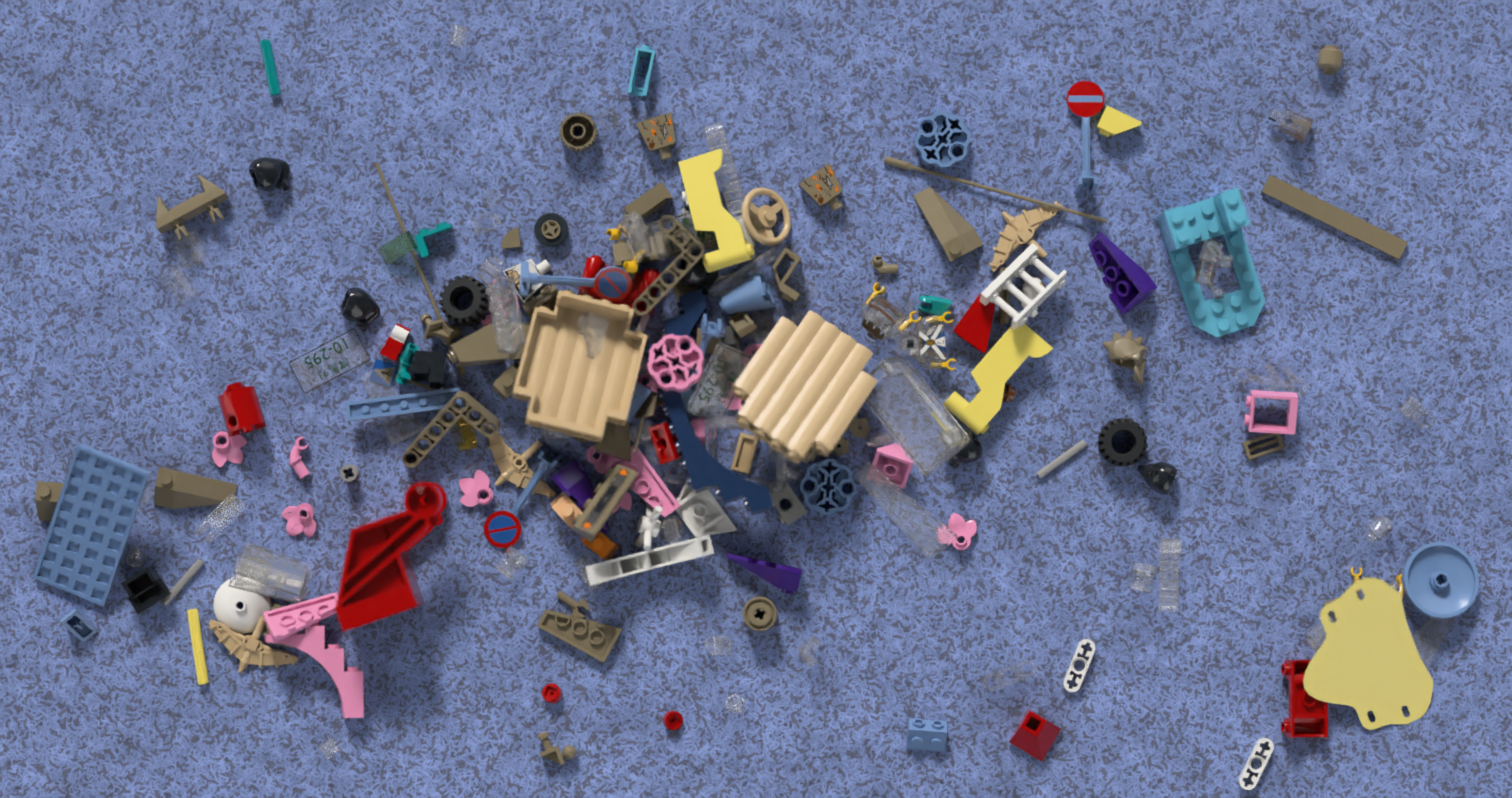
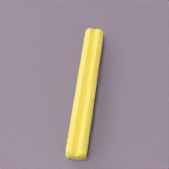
(197, 645)

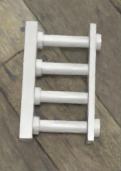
(1017, 269)

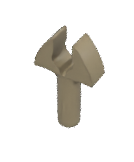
(572, 603)

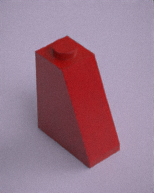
(976, 325)

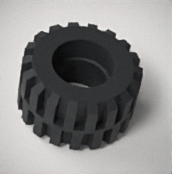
(452, 294)
(1137, 434)

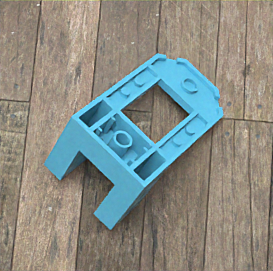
(1200, 222)

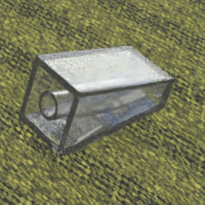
(270, 573)

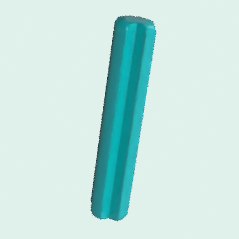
(270, 67)

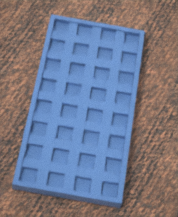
(91, 524)

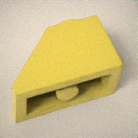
(1115, 122)

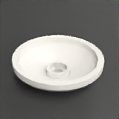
(243, 619)

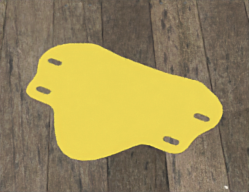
(1370, 658)

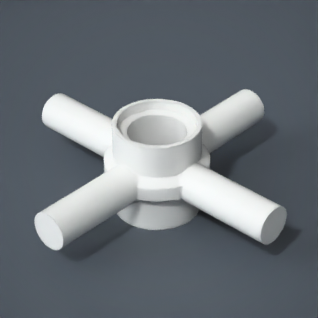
(648, 527)

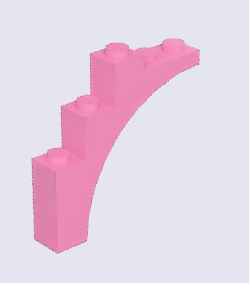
(348, 683)

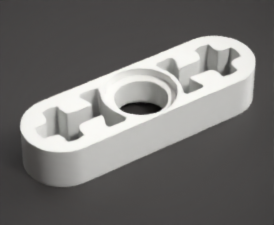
(1089, 654)
(1267, 753)

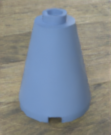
(748, 296)

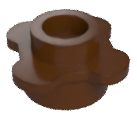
(1009, 393)

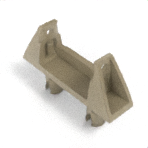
(190, 208)

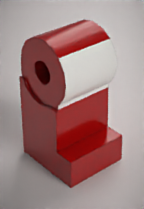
(396, 342)

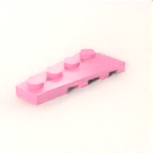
(648, 483)
(298, 616)

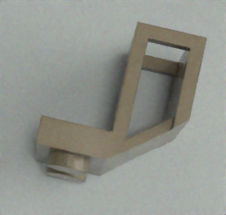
(787, 293)

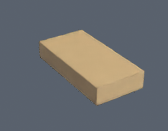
(744, 453)

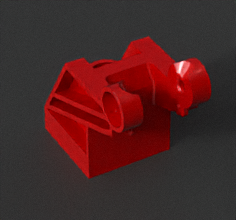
(377, 568)

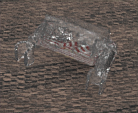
(1208, 262)

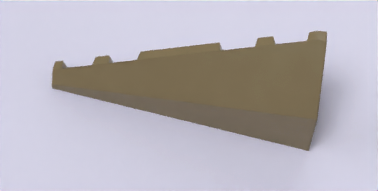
(615, 441)

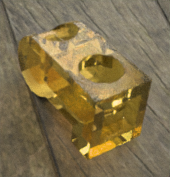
(468, 435)

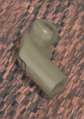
(882, 267)

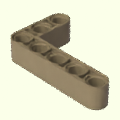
(672, 268)
(445, 424)

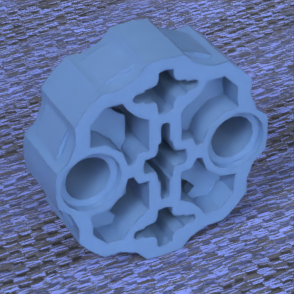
(936, 121)
(844, 477)

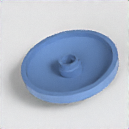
(1440, 580)

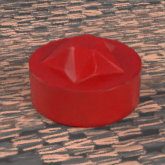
(552, 693)
(673, 720)

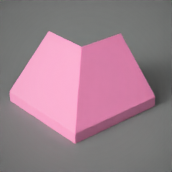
(893, 463)

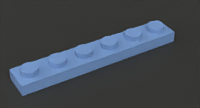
(399, 404)

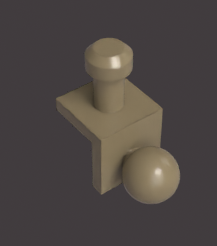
(440, 329)
(554, 753)

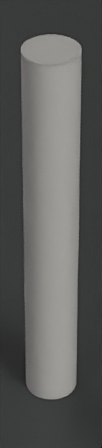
(1061, 459)
(183, 581)

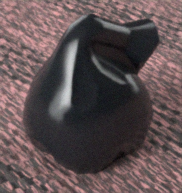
(270, 173)
(698, 275)
(359, 308)
(969, 453)
(1158, 476)

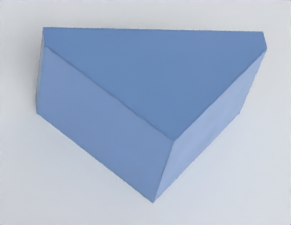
(79, 624)

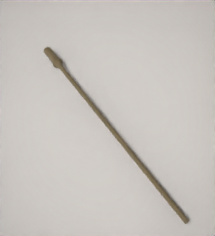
(908, 166)
(461, 371)

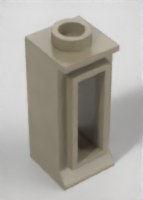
(649, 201)

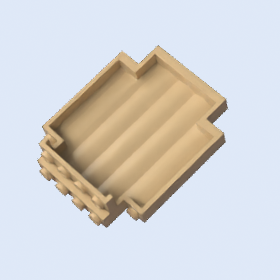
(565, 386)
(803, 387)

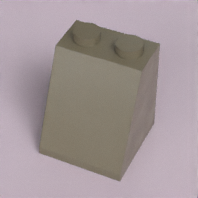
(477, 350)

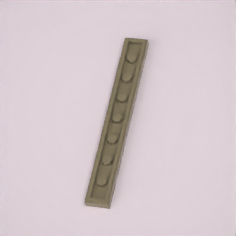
(1334, 217)

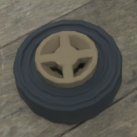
(547, 224)

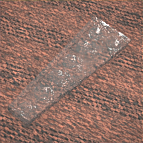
(919, 526)

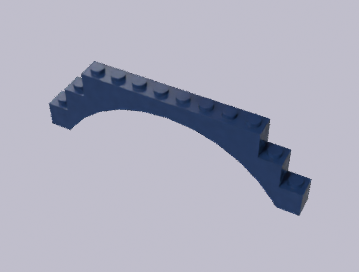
(702, 467)

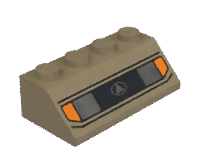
(604, 502)

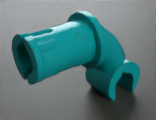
(404, 361)

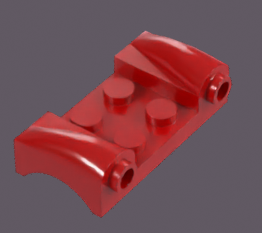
(639, 284)
(1306, 714)

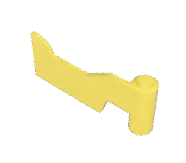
(709, 213)
(992, 375)

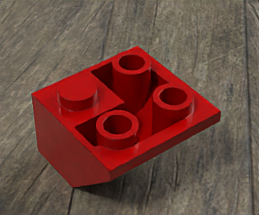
(1035, 735)

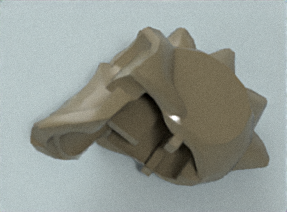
(1128, 353)

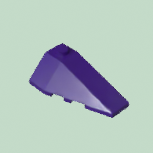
(1126, 279)
(577, 483)
(777, 574)

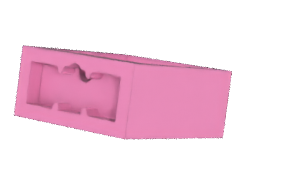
(1290, 426)

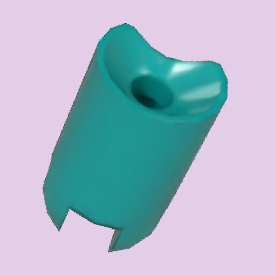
(937, 306)

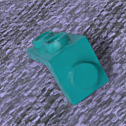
(424, 233)

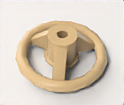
(762, 219)

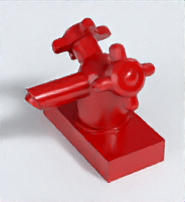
(664, 443)

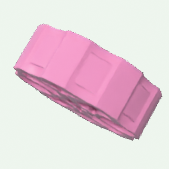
(693, 354)

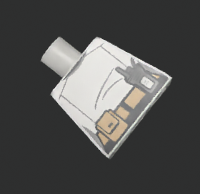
(515, 271)

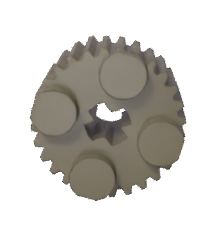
(581, 142)

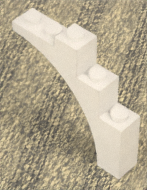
(649, 559)

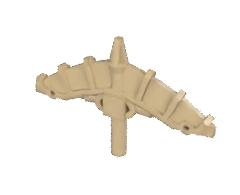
(1020, 231)
(515, 466)
(250, 648)

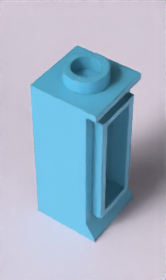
(646, 52)

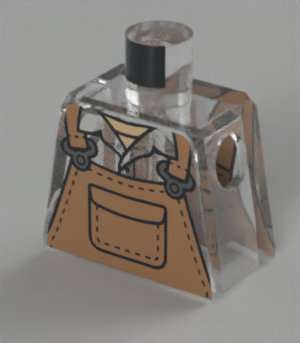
(1298, 129)

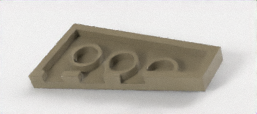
(581, 633)

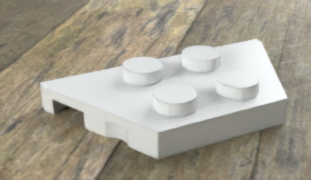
(703, 513)

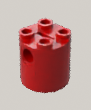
(241, 409)

